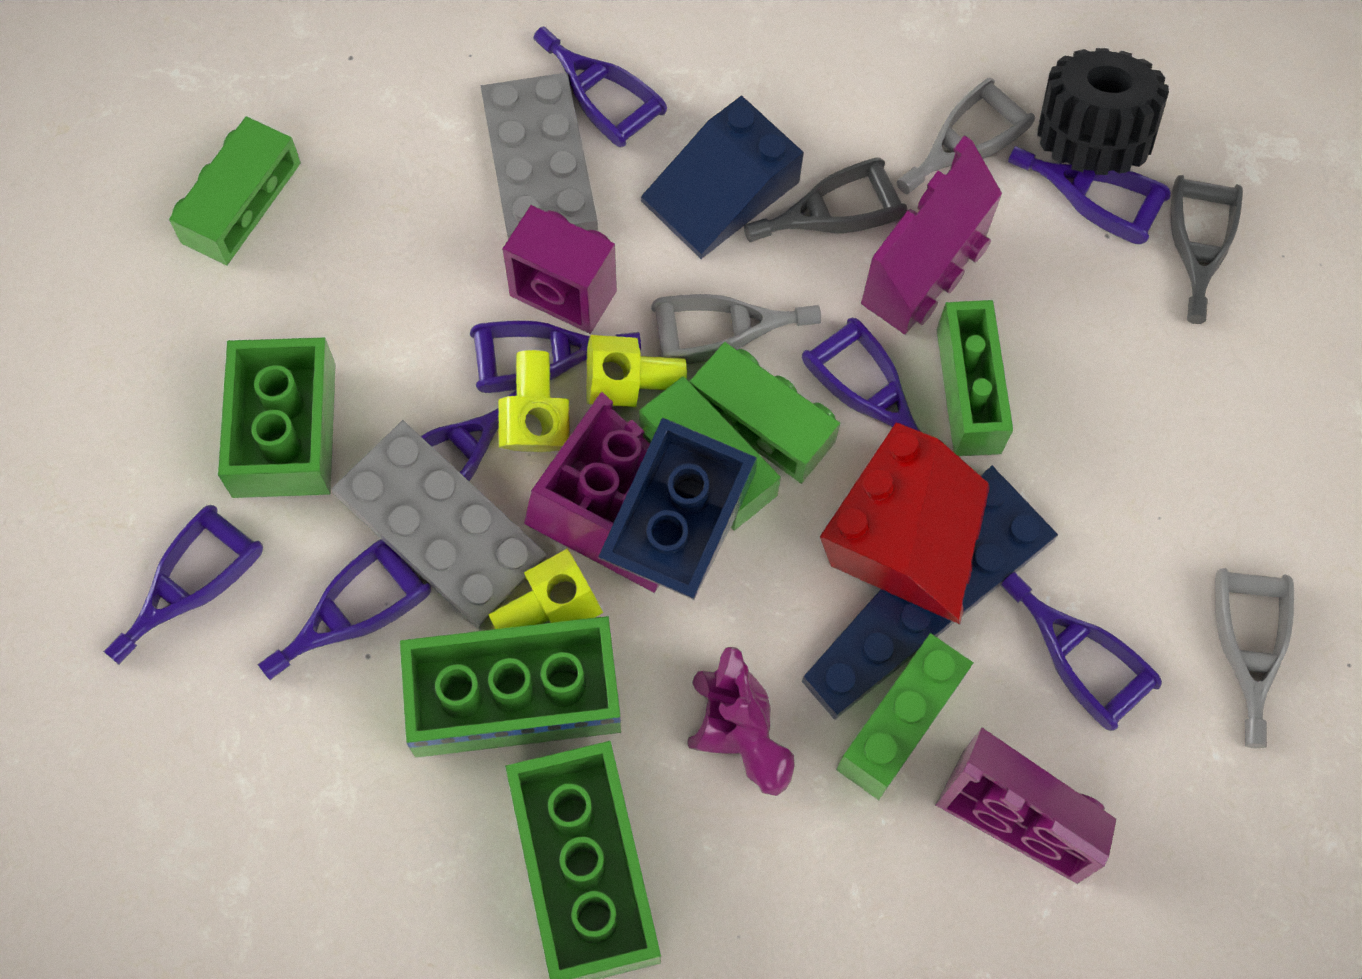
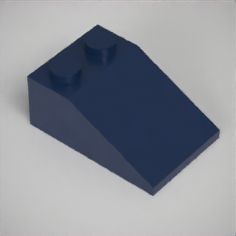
(724, 177)
(679, 508)

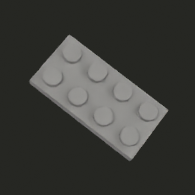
(538, 150)
(439, 523)

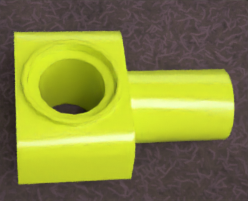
(638, 370)
(533, 399)
(537, 605)

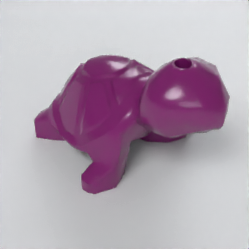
(740, 723)

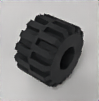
(1102, 110)

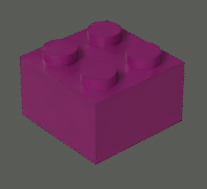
(561, 268)

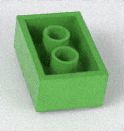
(277, 418)

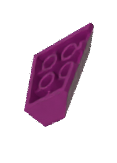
(933, 245)
(588, 484)
(1028, 808)

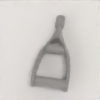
(949, 138)
(740, 315)
(1246, 661)

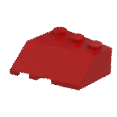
(911, 522)

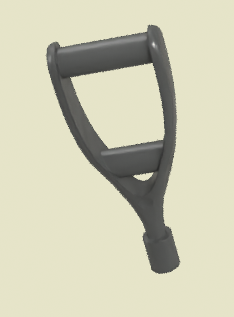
(820, 217)
(1193, 252)

